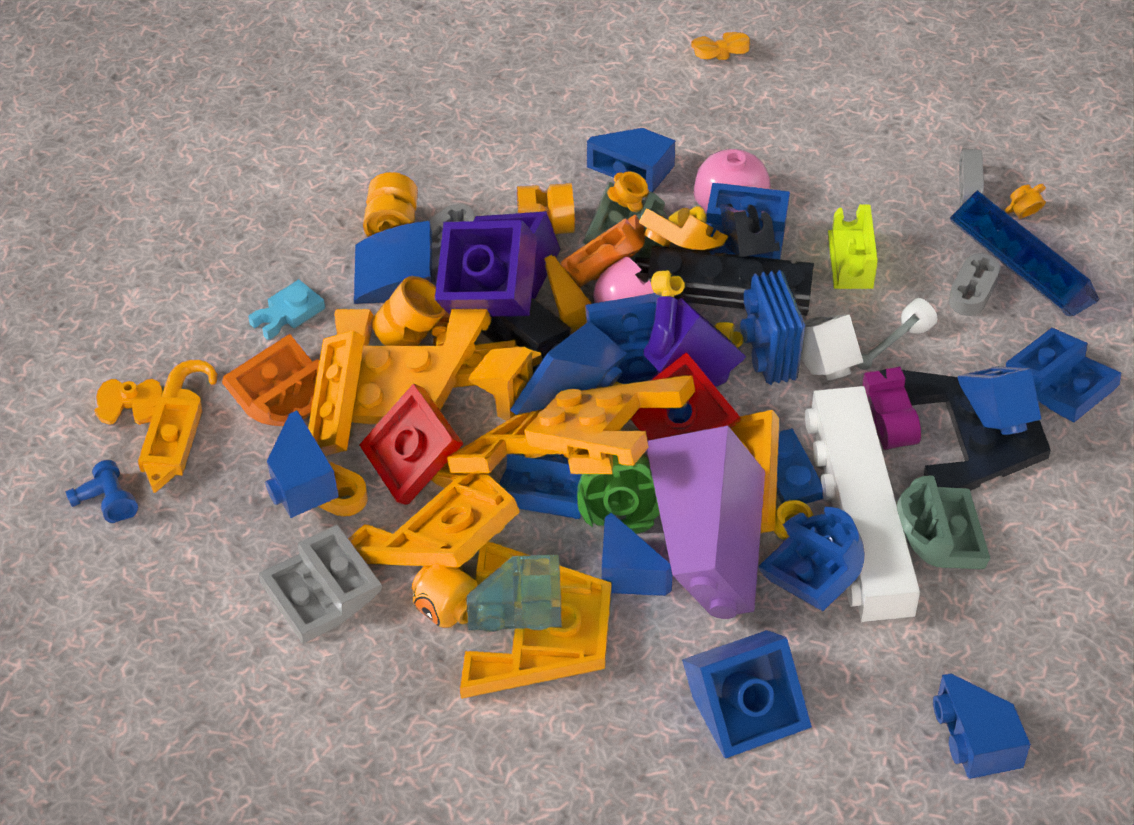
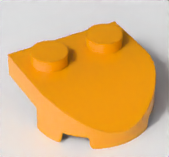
(693, 235)

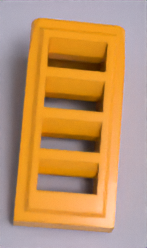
(567, 295)

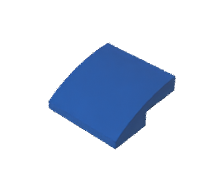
(768, 200)
(389, 258)
(629, 326)
(1064, 375)
(542, 484)

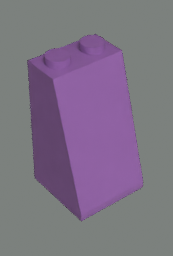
(710, 516)

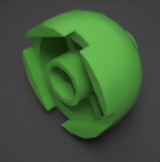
(624, 492)

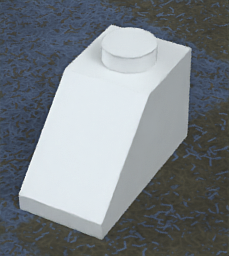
(830, 346)

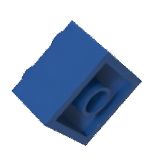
(748, 692)

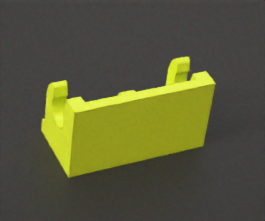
(853, 250)

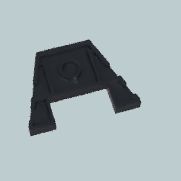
(983, 448)

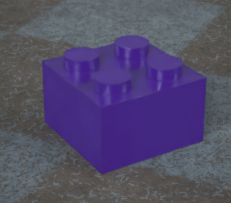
(486, 267)

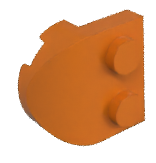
(596, 256)
(275, 383)

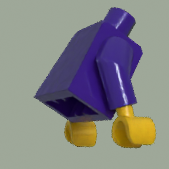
(682, 330)

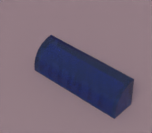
(1025, 255)

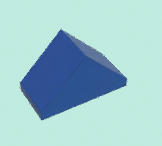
(632, 563)

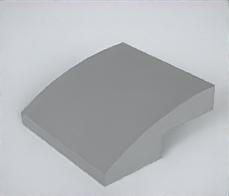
(320, 584)

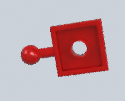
(707, 403)

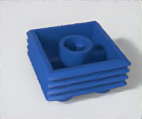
(773, 327)

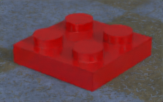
(410, 444)

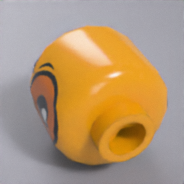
(442, 594)

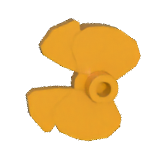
(732, 43)
(115, 396)

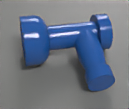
(117, 502)

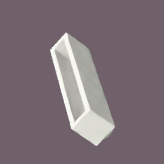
(860, 485)

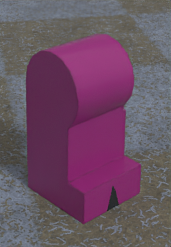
(891, 409)

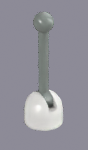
(915, 318)

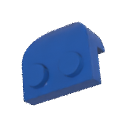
(817, 557)

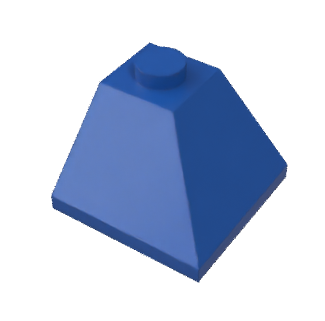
(579, 362)

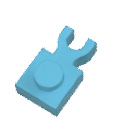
(291, 306)

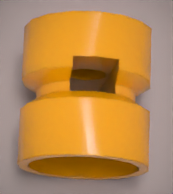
(556, 201)
(389, 202)
(408, 313)

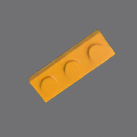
(336, 391)

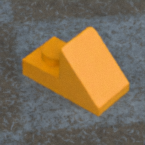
(504, 375)

